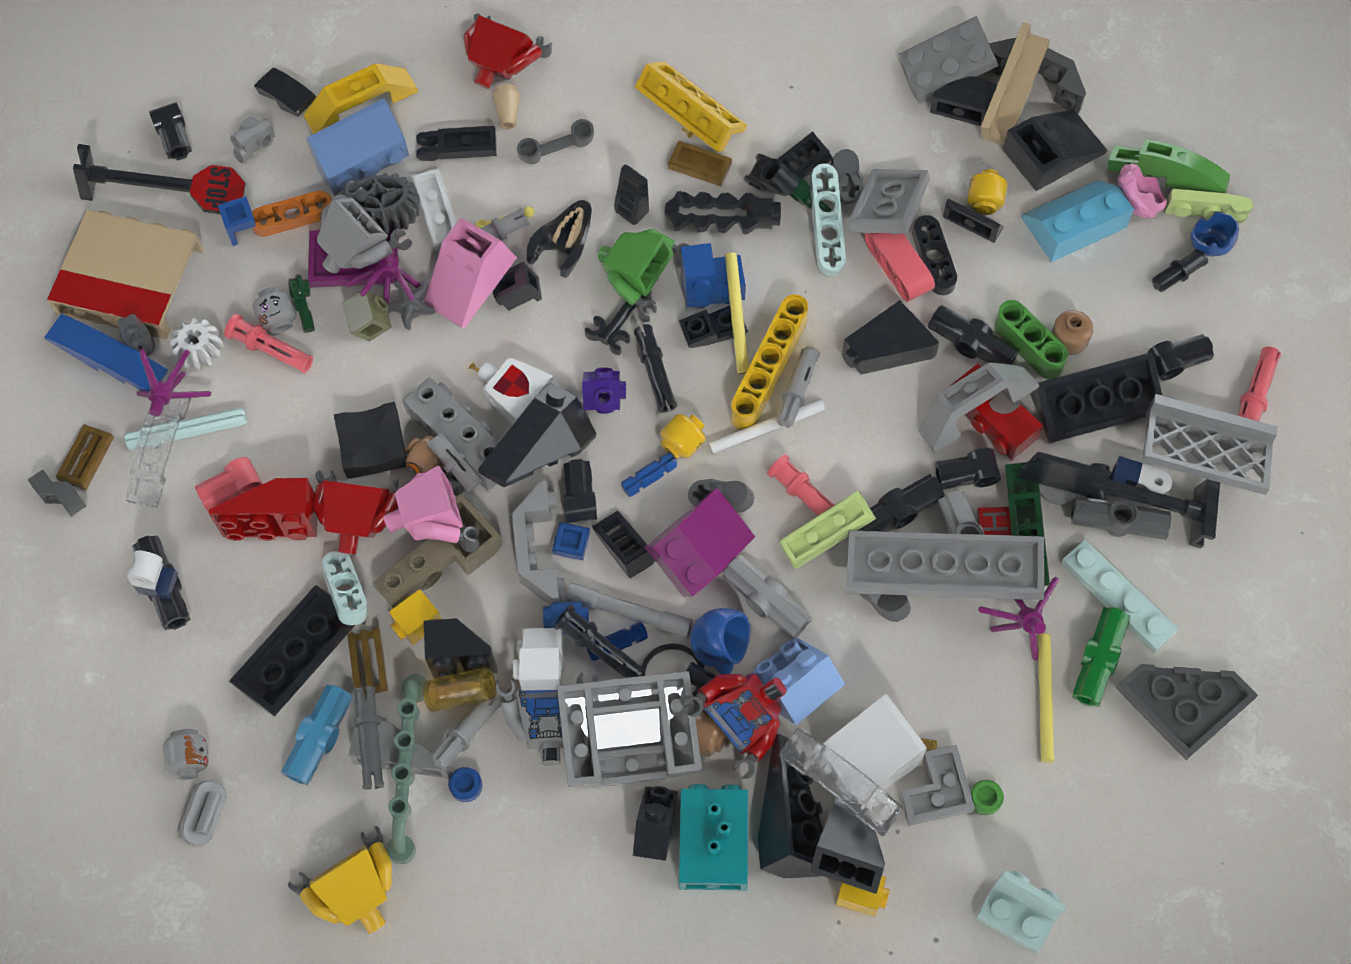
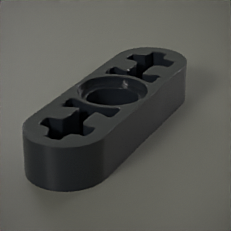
(937, 243)

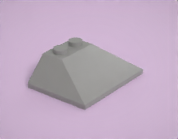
(628, 730)

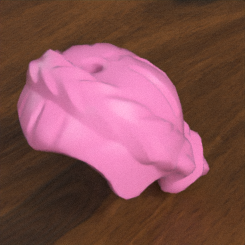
(1141, 191)

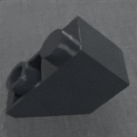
(655, 823)

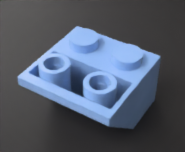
(806, 675)

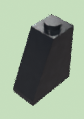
(889, 342)
(849, 850)

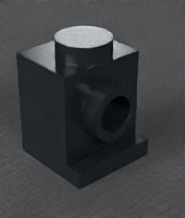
(517, 287)

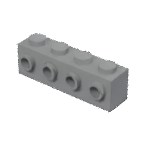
(438, 413)

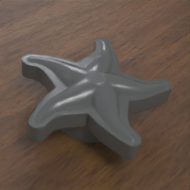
(408, 308)

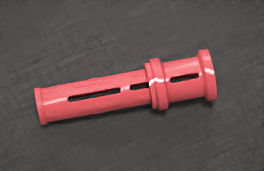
(257, 335)
(1254, 400)
(799, 485)

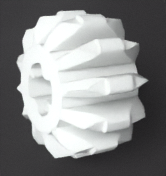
(201, 341)

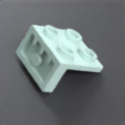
(1021, 910)

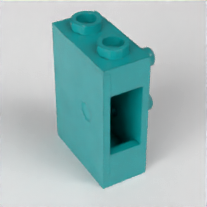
(713, 838)

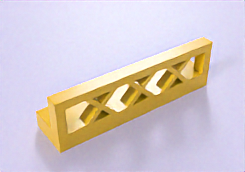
(689, 105)

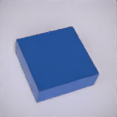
(571, 541)

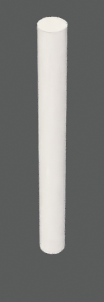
(762, 428)

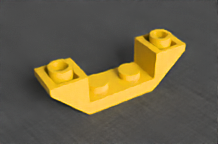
(356, 90)

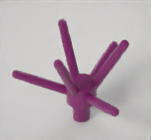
(387, 268)
(161, 391)
(1027, 618)

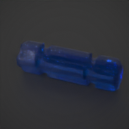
(624, 638)

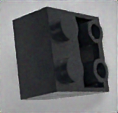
(455, 648)

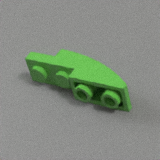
(1181, 166)

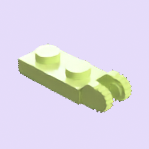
(1205, 204)

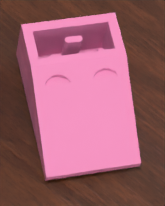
(466, 272)

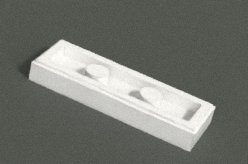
(434, 206)

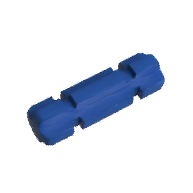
(649, 474)

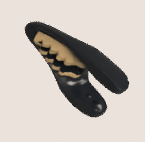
(564, 233)

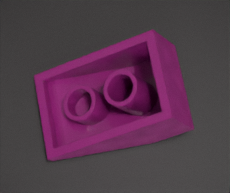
(700, 543)

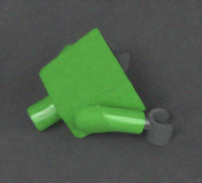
(637, 264)

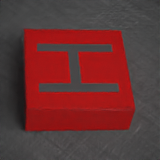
(994, 520)

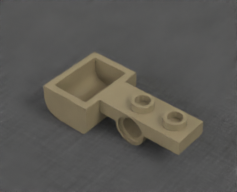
(427, 561)

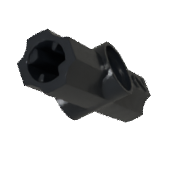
(972, 337)
(902, 506)
(171, 612)

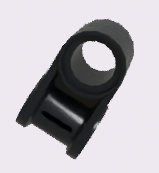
(772, 176)

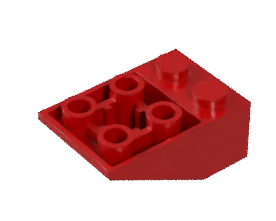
(269, 511)

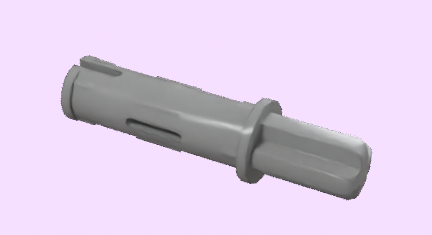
(794, 397)
(459, 738)

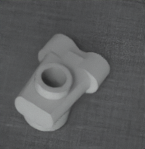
(251, 137)

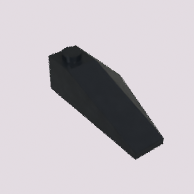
(543, 434)
(789, 819)

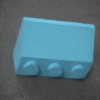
(1079, 218)

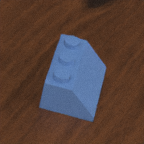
(358, 146)

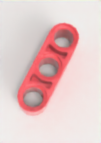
(900, 264)

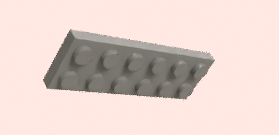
(945, 565)

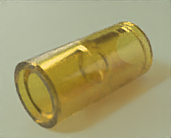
(459, 689)

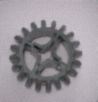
(390, 201)

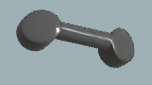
(581, 135)

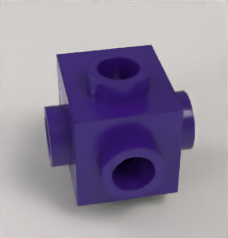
(603, 390)

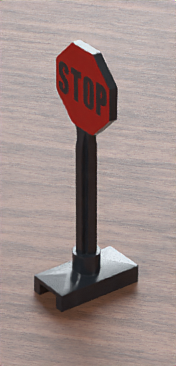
(207, 188)

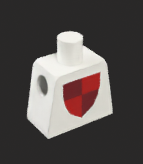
(512, 386)

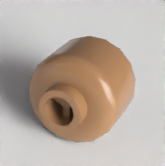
(1073, 330)

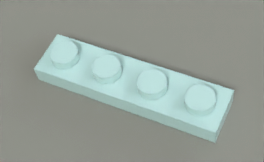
(1116, 591)

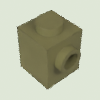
(367, 315)

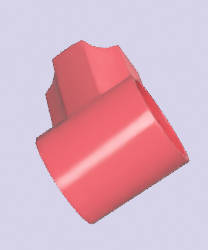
(236, 479)

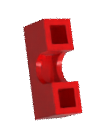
(1009, 432)

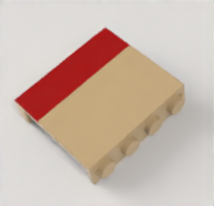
(122, 270)

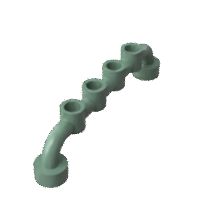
(401, 847)

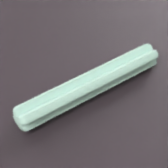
(198, 425)

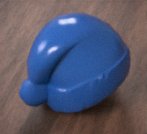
(721, 638)

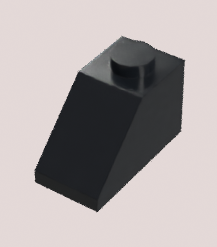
(964, 100)

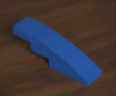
(102, 352)

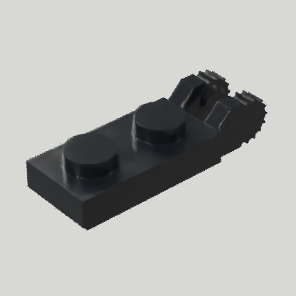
(457, 143)

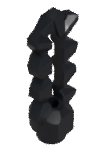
(761, 212)

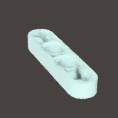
(827, 219)

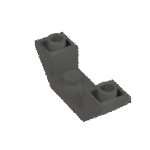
(1055, 67)

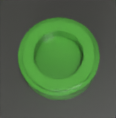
(987, 797)

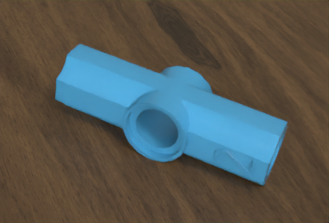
(317, 734)

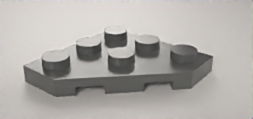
(1186, 702)

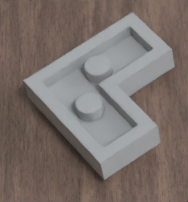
(947, 793)

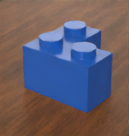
(706, 277)

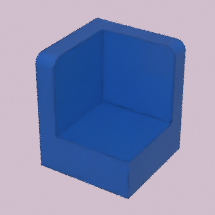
(236, 217)

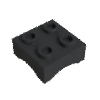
(370, 441)

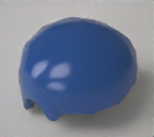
(1215, 235)

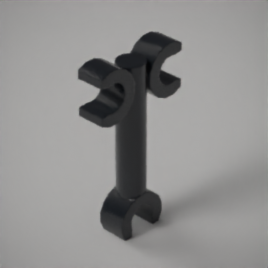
(611, 333)

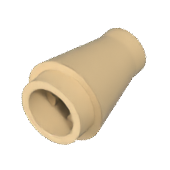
(506, 103)

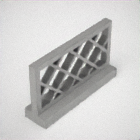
(1211, 427)

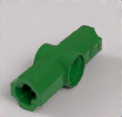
(1101, 656)

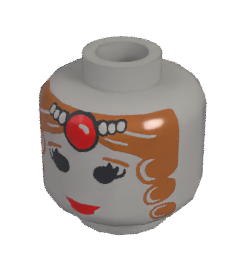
(185, 754)

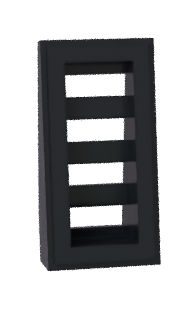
(802, 148)
(631, 195)
(631, 561)

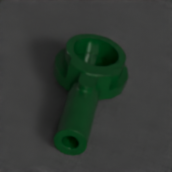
(803, 196)
(299, 290)

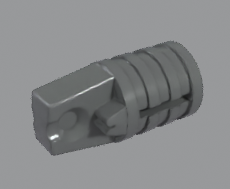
(135, 333)

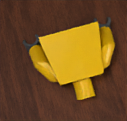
(351, 887)

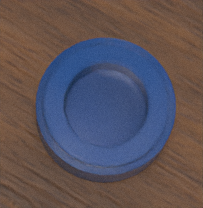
(465, 784)

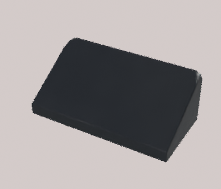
(972, 221)

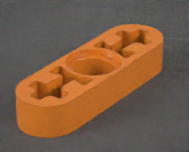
(269, 211)

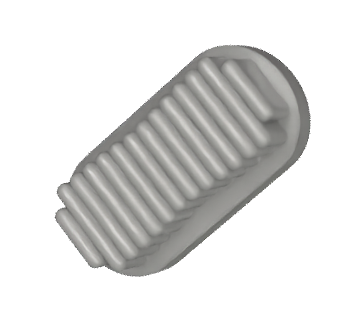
(202, 813)

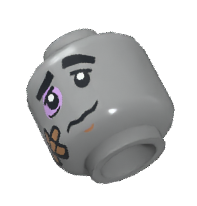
(274, 310)

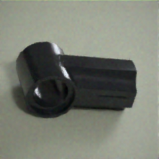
(170, 126)
(1174, 358)
(976, 468)
(579, 497)

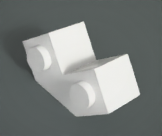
(540, 659)

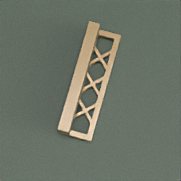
(1014, 85)

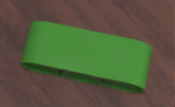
(1029, 326)

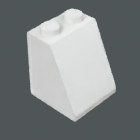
(880, 743)

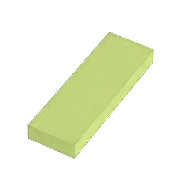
(827, 529)

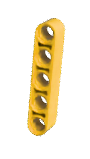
(769, 374)

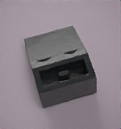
(1051, 146)

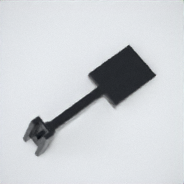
(1084, 479)

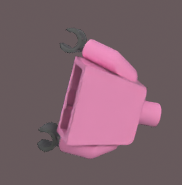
(431, 511)

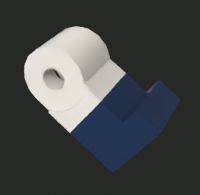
(1141, 475)
(151, 576)

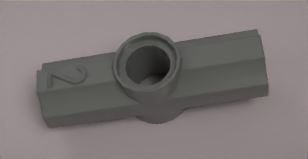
(1139, 522)

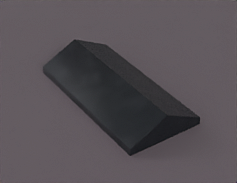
(1097, 397)
(292, 652)

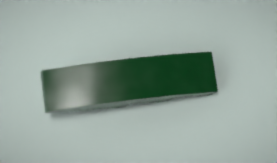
(1025, 509)

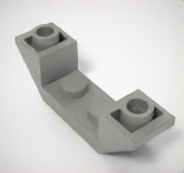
(968, 393)
(535, 509)

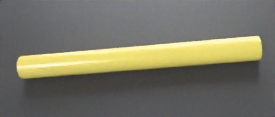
(736, 313)
(1045, 698)

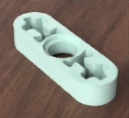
(342, 598)

